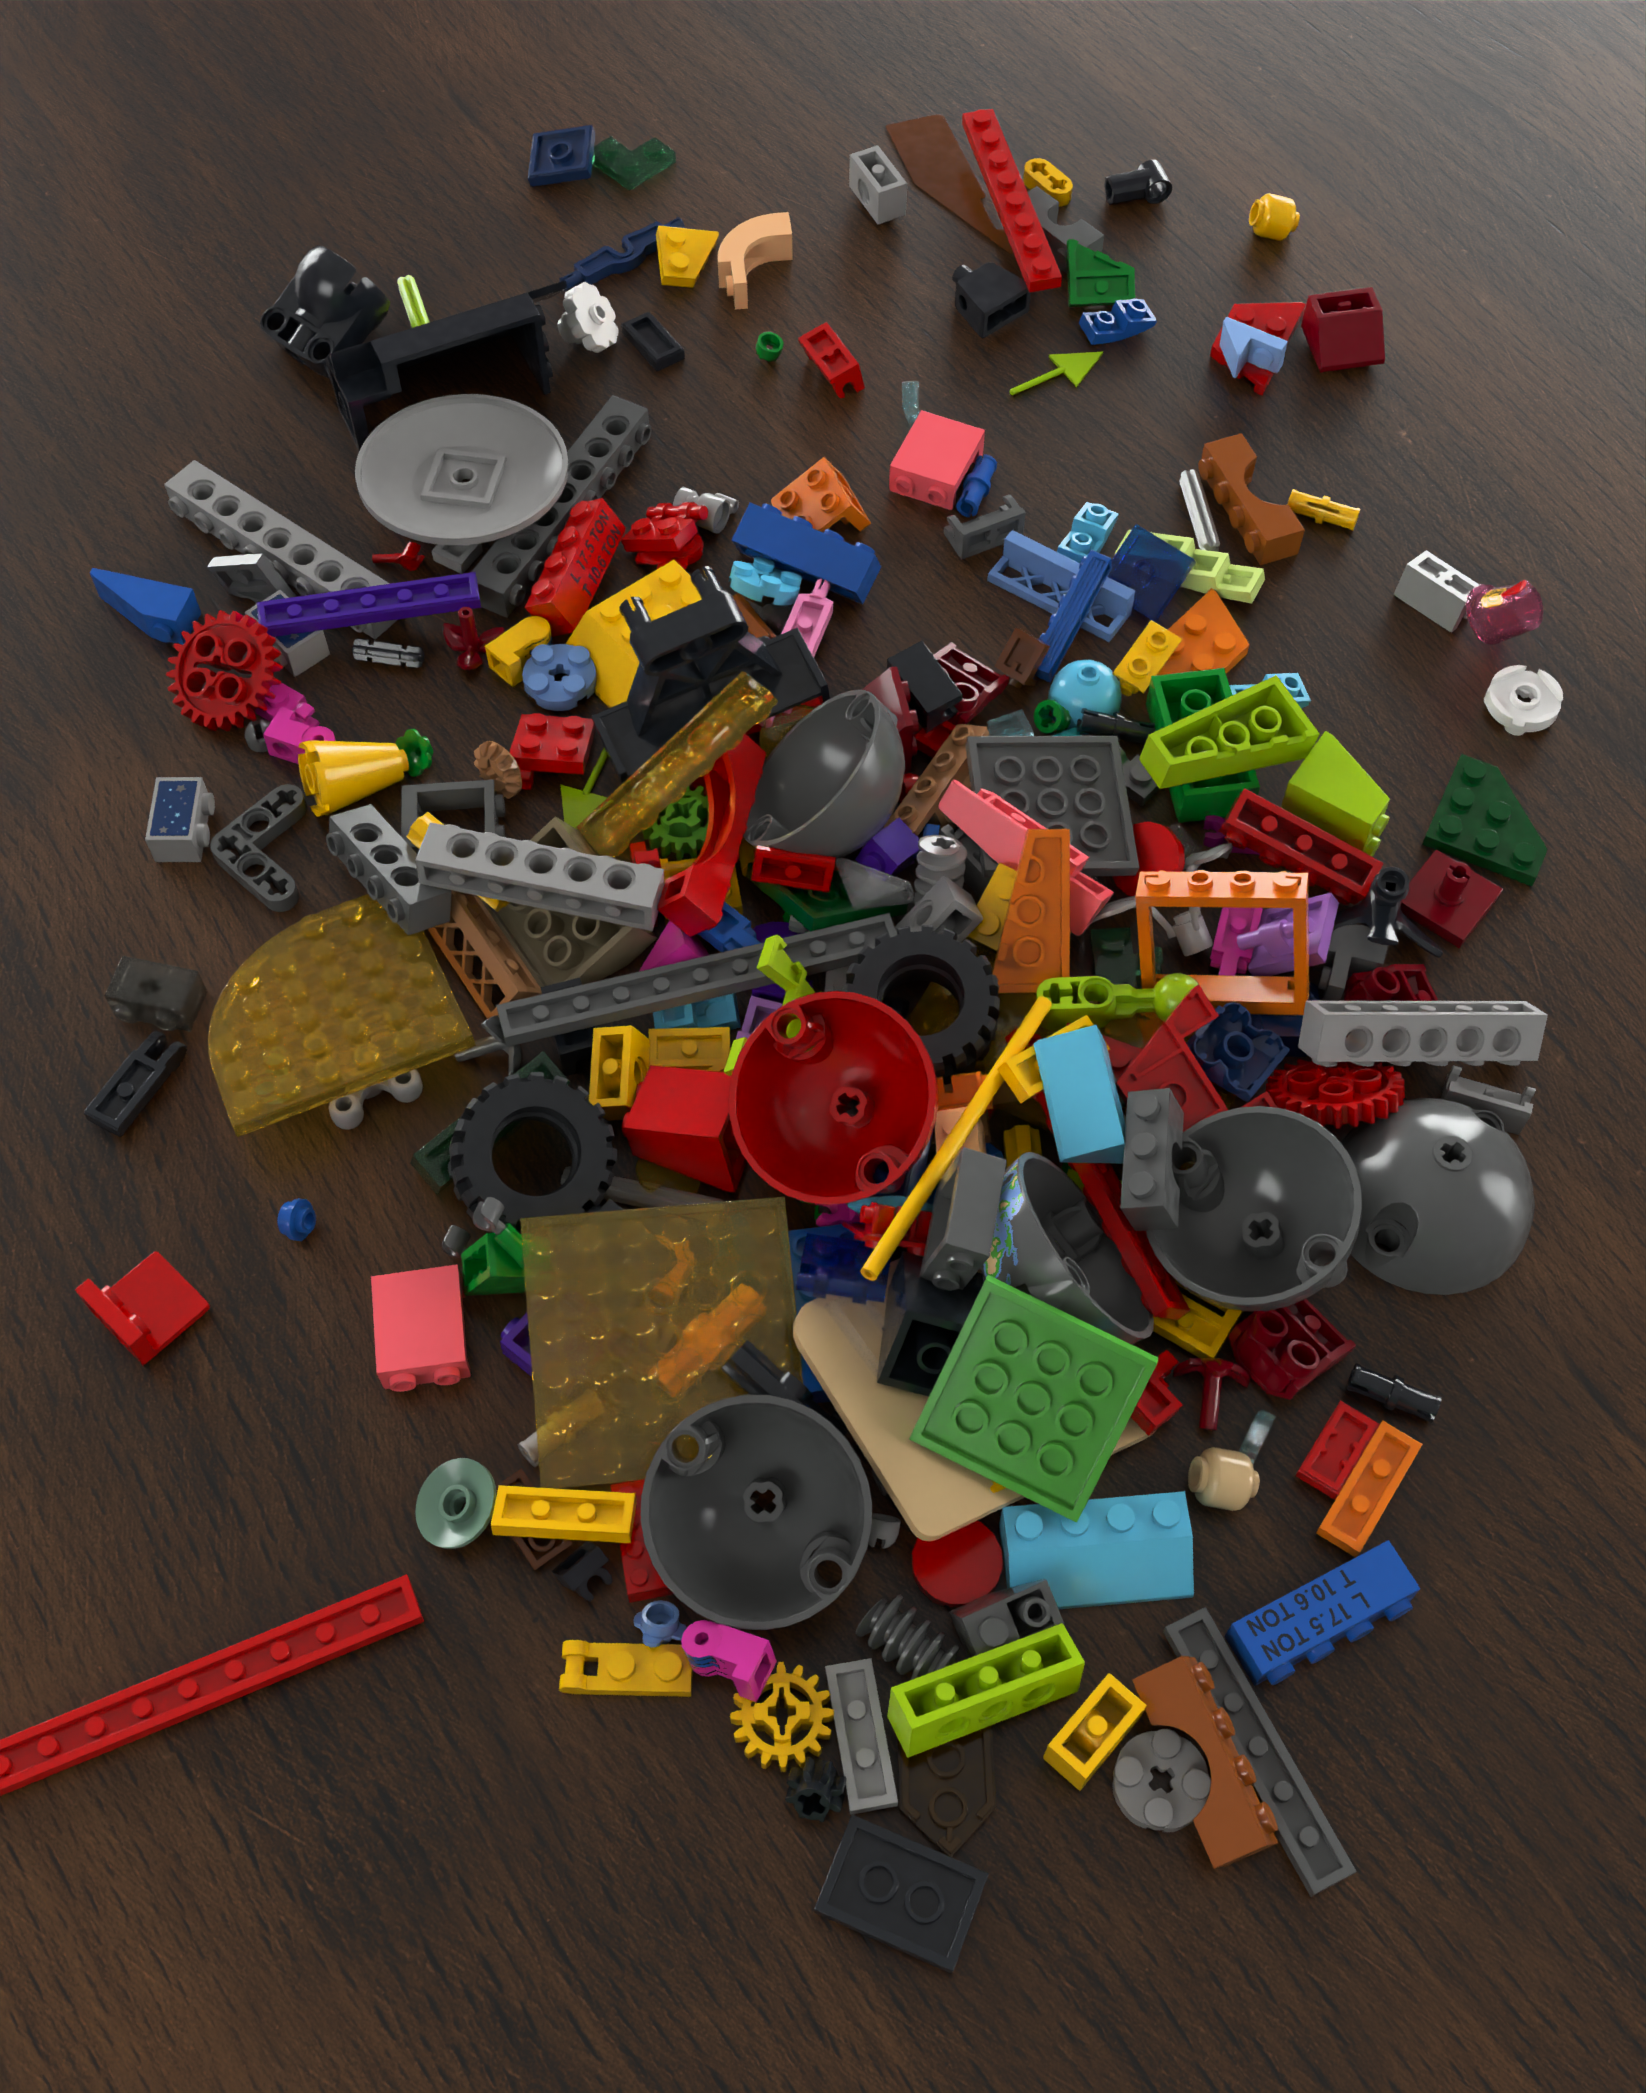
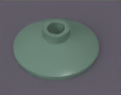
(443, 1496)

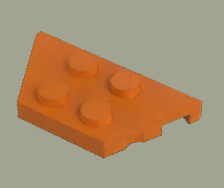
(1208, 638)

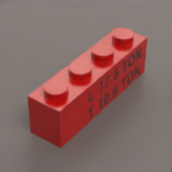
(576, 566)

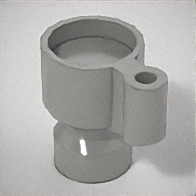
(718, 507)

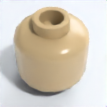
(1223, 1479)

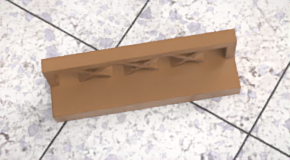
(493, 949)

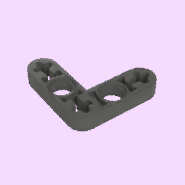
(251, 843)

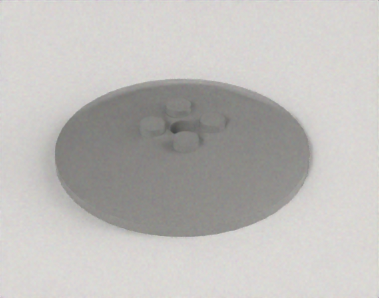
(420, 455)

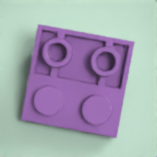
(1275, 941)

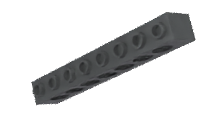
(594, 464)

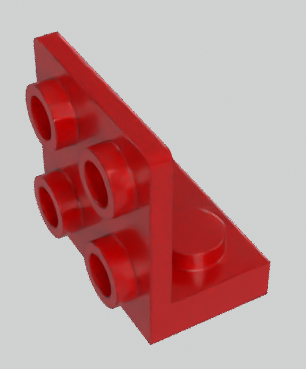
(146, 1306)

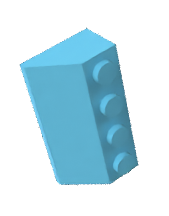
(1113, 1554)

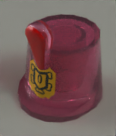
(1503, 611)

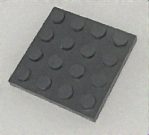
(1062, 786)

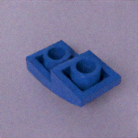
(1122, 322)

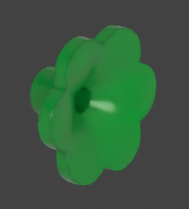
(417, 750)

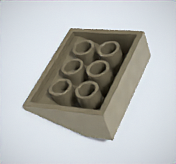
(567, 945)

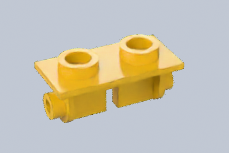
(1145, 658)

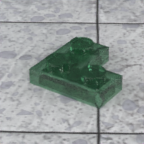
(633, 166)

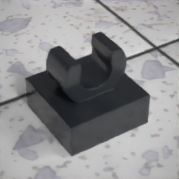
(580, 1567)

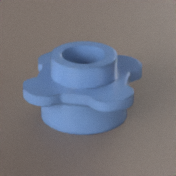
(659, 1623)

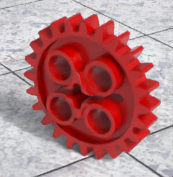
(232, 638)
(1338, 1092)

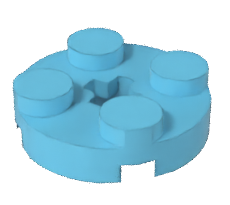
(762, 579)

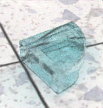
(1257, 1434)

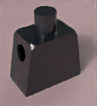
(989, 297)

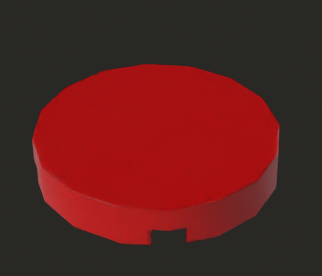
(1156, 851)
(958, 1565)

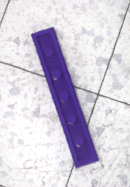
(369, 604)

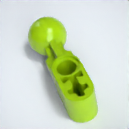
(1117, 1001)

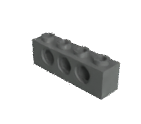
(387, 869)

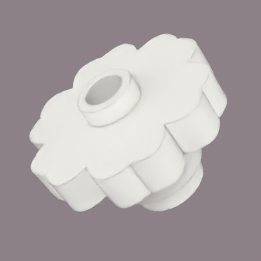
(588, 319)

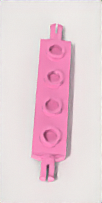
(811, 616)

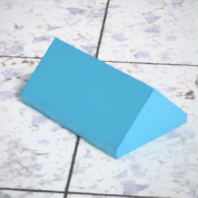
(1082, 1097)

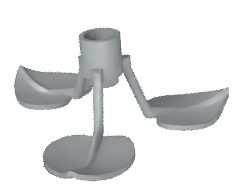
(1188, 926)

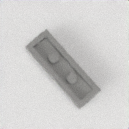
(861, 1736)

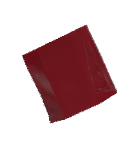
(973, 679)
(1390, 983)
(1287, 1347)

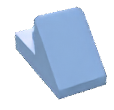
(1247, 344)

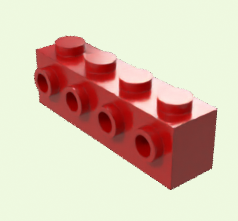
(1299, 847)

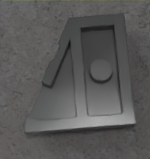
(248, 576)

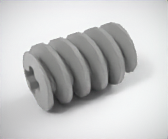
(938, 857)

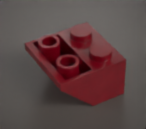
(1344, 329)
(896, 696)

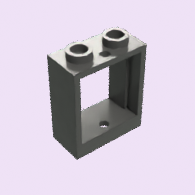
(452, 796)
(963, 1219)

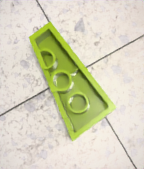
(1232, 736)

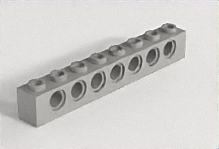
(255, 529)

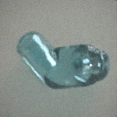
(910, 401)

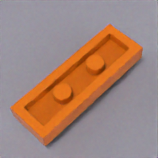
(1369, 1489)

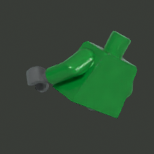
(495, 1259)

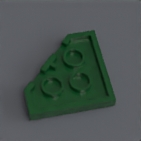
(1486, 824)
(821, 909)

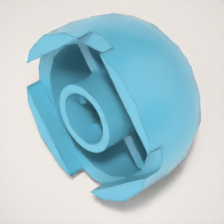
(1086, 686)

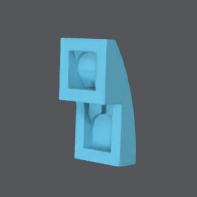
(707, 1013)

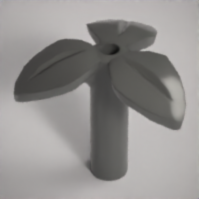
(492, 1044)

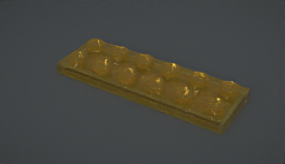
(676, 765)

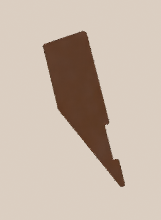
(943, 171)

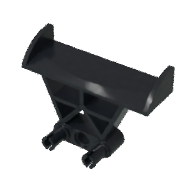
(689, 662)

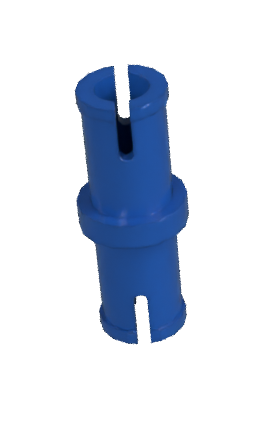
(976, 485)

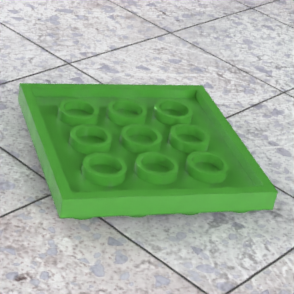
(1033, 1398)

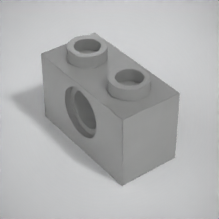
(877, 184)
(944, 908)

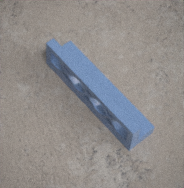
(1045, 566)

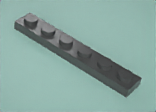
(1300, 1821)

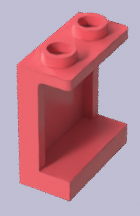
(935, 459)
(419, 1328)

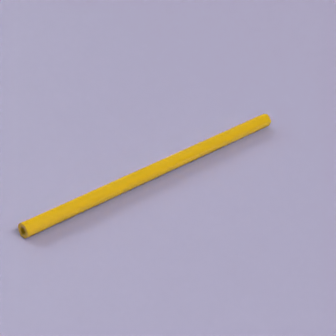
(952, 1143)

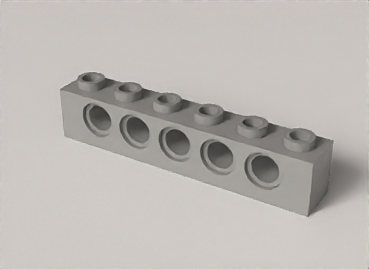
(475, 862)
(1451, 1031)

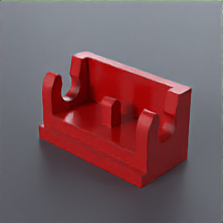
(832, 358)

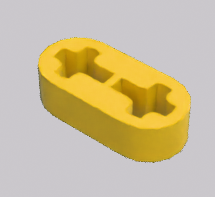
(1049, 179)

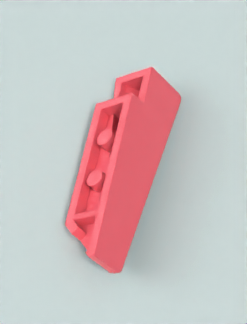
(1001, 834)

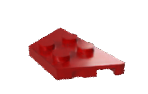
(1272, 318)

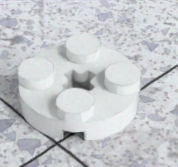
(1519, 715)

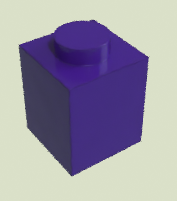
(890, 849)

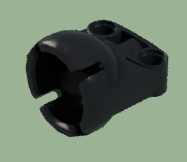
(323, 310)

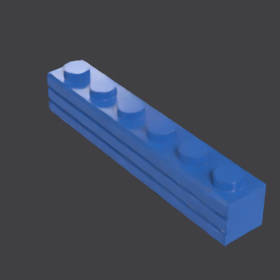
(1073, 611)

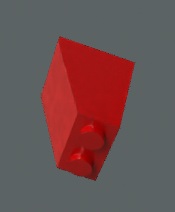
(686, 1125)

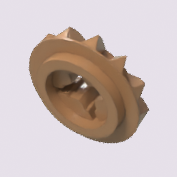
(498, 764)

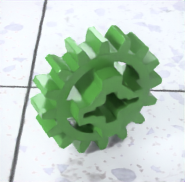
(681, 825)

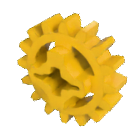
(801, 1717)

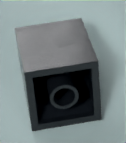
(920, 1326)

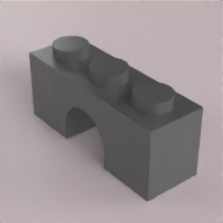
(1058, 235)
(1148, 1182)

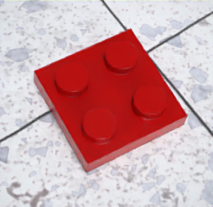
(553, 743)

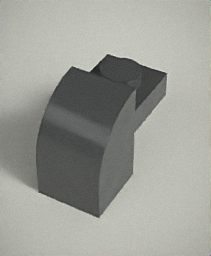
(1348, 954)

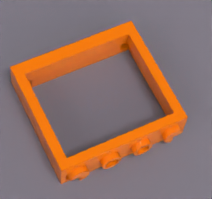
(1237, 890)

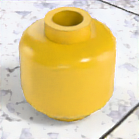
(1274, 216)

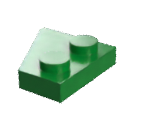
(1096, 278)

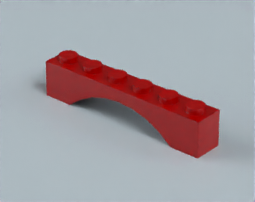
(697, 894)

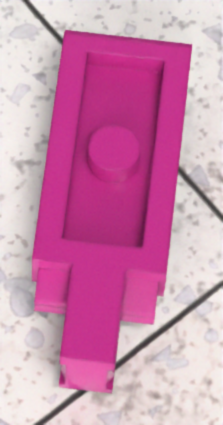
(1225, 950)

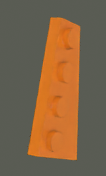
(1038, 915)

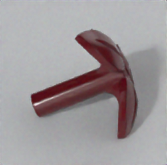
(467, 640)
(1213, 1372)

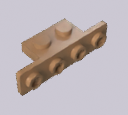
(947, 765)

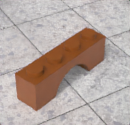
(1267, 528)
(1232, 1819)

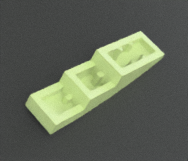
(1215, 571)

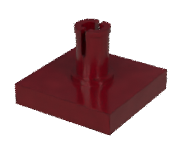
(1449, 898)

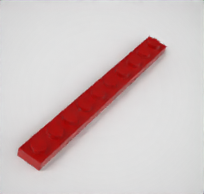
(206, 1683)

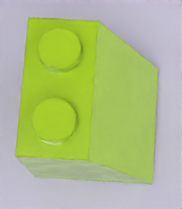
(1338, 796)

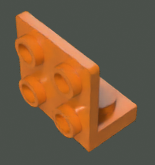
(821, 498)

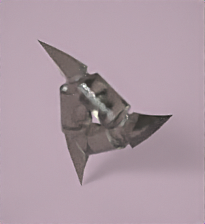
(770, 615)

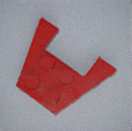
(1171, 1064)

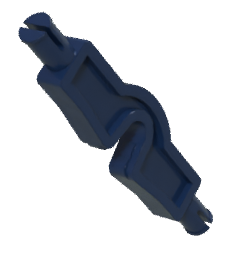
(609, 261)

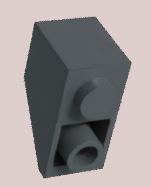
(1005, 1616)

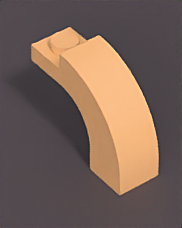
(749, 245)

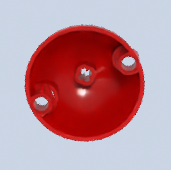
(794, 1103)

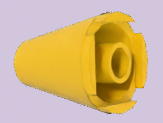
(348, 771)

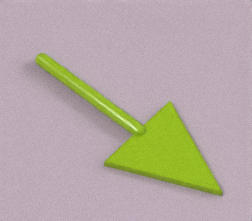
(1072, 365)
(579, 803)

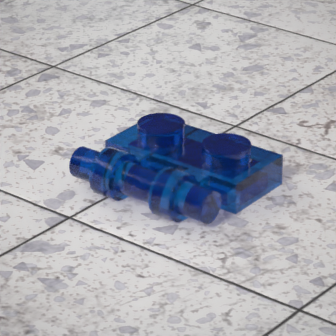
(834, 1267)

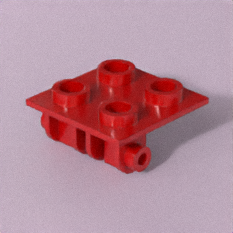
(878, 1219)

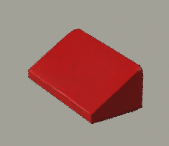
(792, 869)

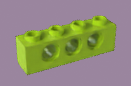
(985, 1689)

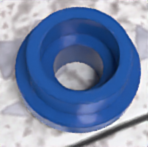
(296, 1219)

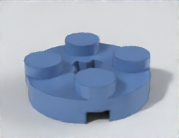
(556, 659)

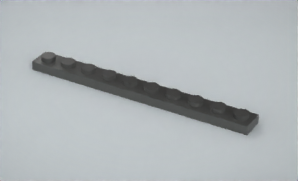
(681, 982)

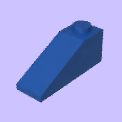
(151, 605)

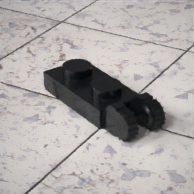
(135, 1084)

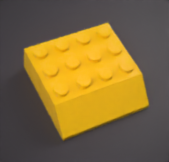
(608, 634)

